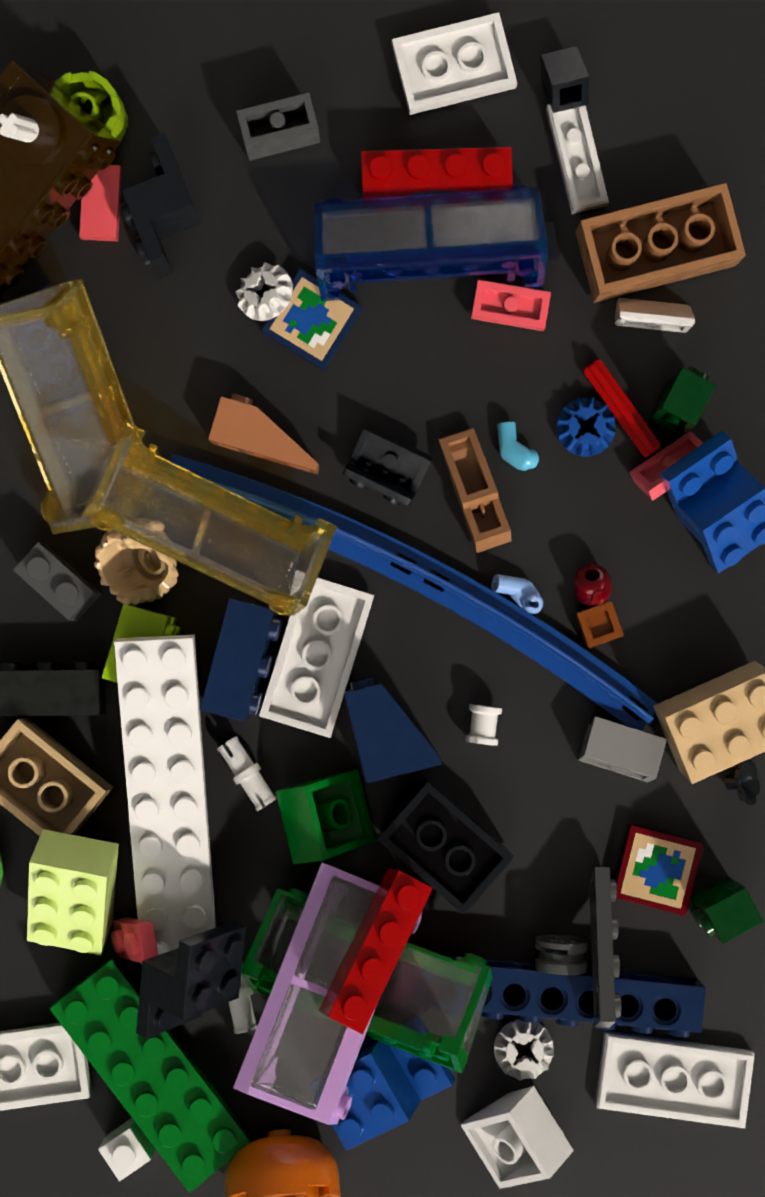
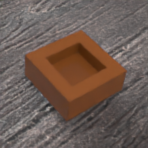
(599, 624)

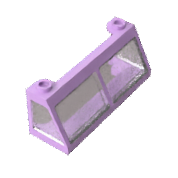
(297, 1052)

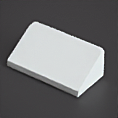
(654, 315)

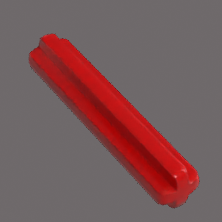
(622, 408)

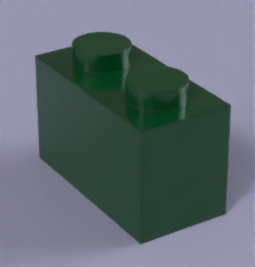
(683, 400)
(725, 910)

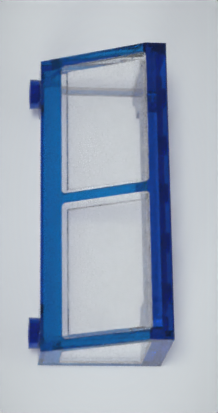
(430, 238)

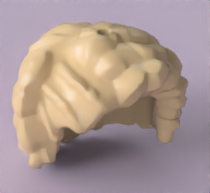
(133, 570)

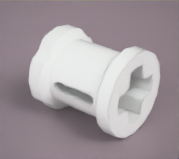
(483, 724)

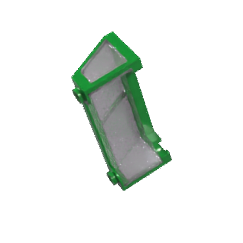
(426, 1006)

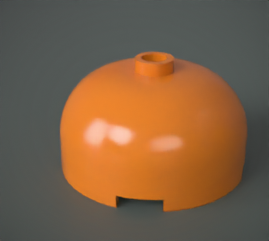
(283, 1168)

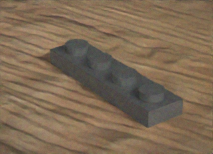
(603, 932)

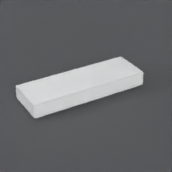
(578, 159)

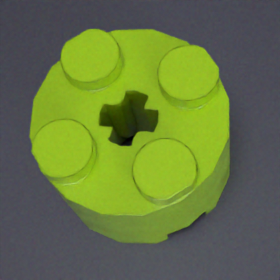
(98, 98)

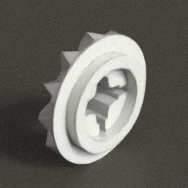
(273, 301)
(521, 1033)

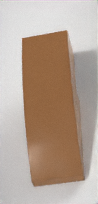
(475, 490)

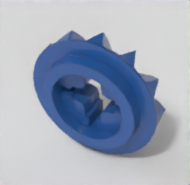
(568, 427)

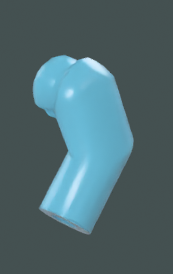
(513, 451)

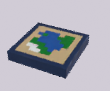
(312, 326)

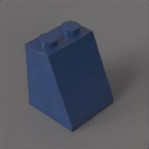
(385, 734)

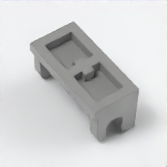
(622, 749)

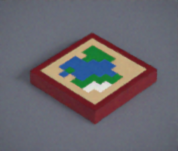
(657, 869)

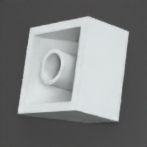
(518, 1139)

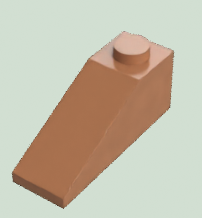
(249, 431)

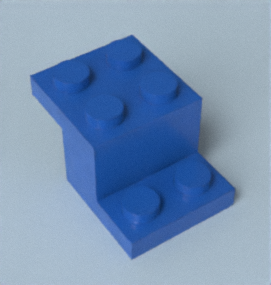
(718, 501)
(387, 1090)

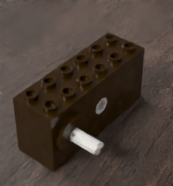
(45, 163)

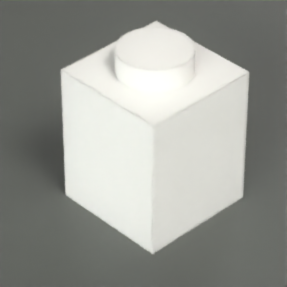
(126, 1149)

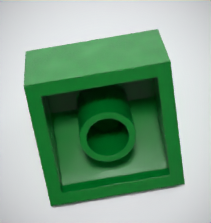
(325, 817)

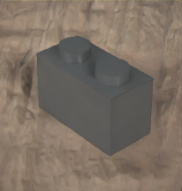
(279, 126)
(57, 582)

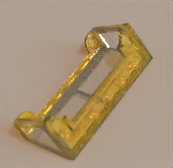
(62, 394)
(206, 525)

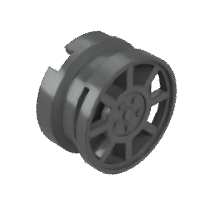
(561, 954)

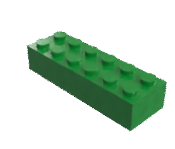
(151, 1076)

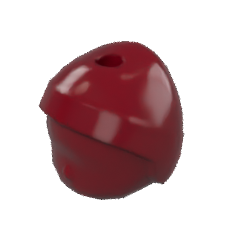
(592, 585)

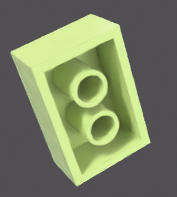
(71, 892)

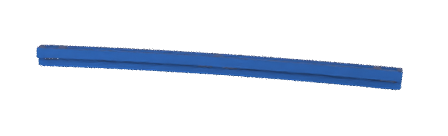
(459, 595)

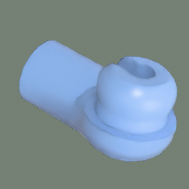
(520, 590)

